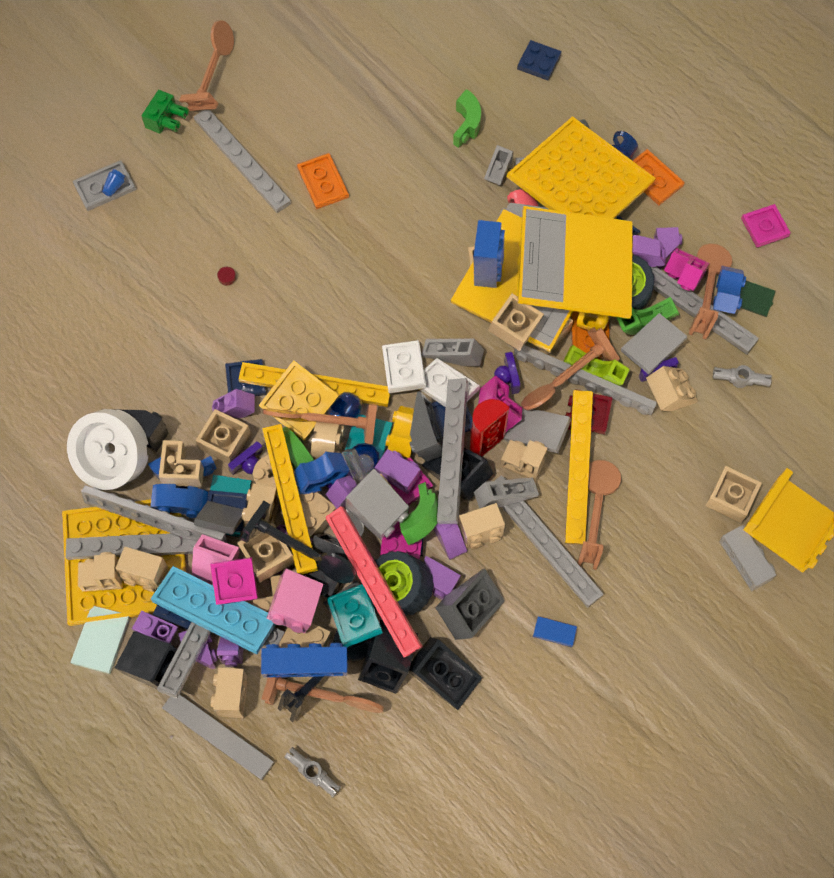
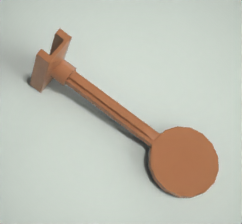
(222, 42)
(717, 257)
(601, 347)
(366, 423)
(602, 480)
(279, 683)

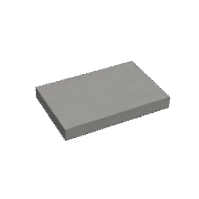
(91, 186)
(653, 343)
(540, 427)

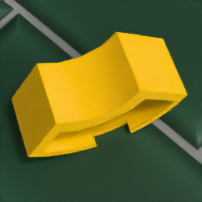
(400, 436)

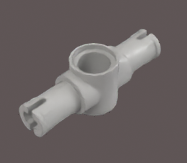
(751, 377)
(320, 779)

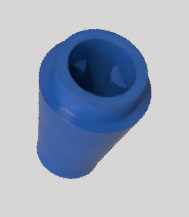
(113, 182)

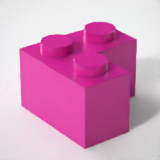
(686, 268)
(499, 390)

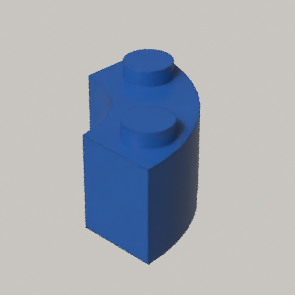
(728, 290)
(320, 472)
(178, 500)

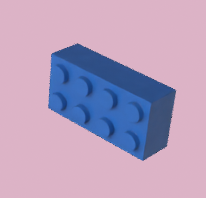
(488, 253)
(304, 661)

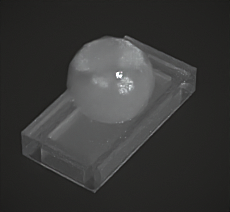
(358, 464)

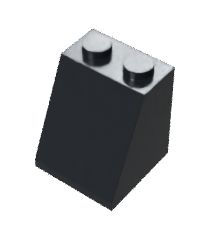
(322, 544)
(145, 659)
(384, 662)

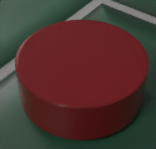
(226, 275)

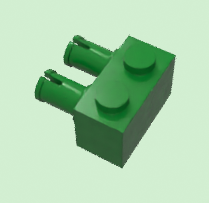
(159, 113)

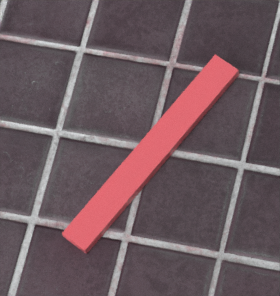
(373, 582)

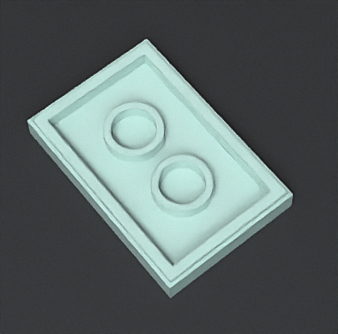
(100, 641)

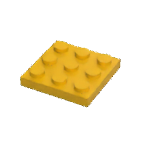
(301, 393)

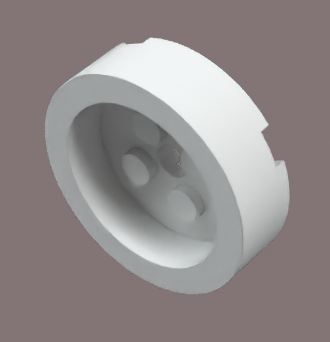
(89, 449)

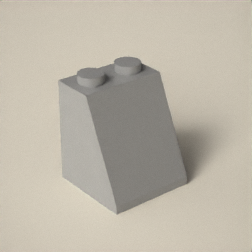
(377, 505)

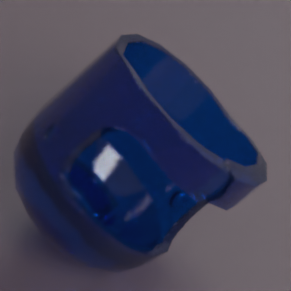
(628, 146)
(346, 405)

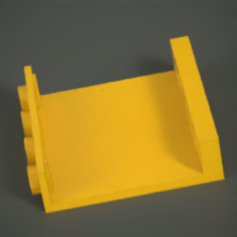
(792, 523)

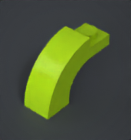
(608, 370)

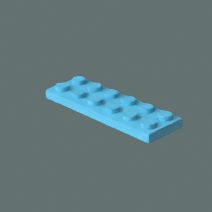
(197, 603)

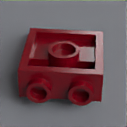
(600, 412)

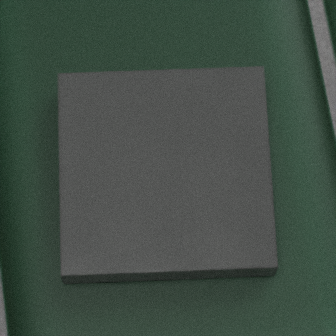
(219, 517)

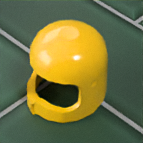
(590, 320)

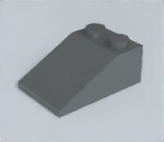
(425, 431)
(470, 605)

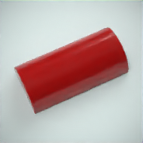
(488, 425)

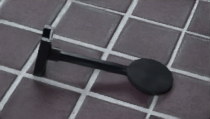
(330, 564)
(294, 702)

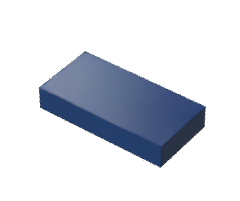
(554, 631)

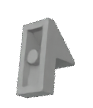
(499, 165)

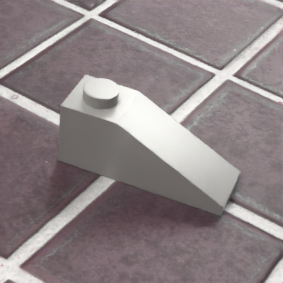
(455, 351)
(505, 492)

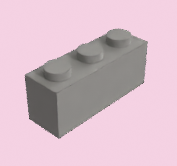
(747, 558)

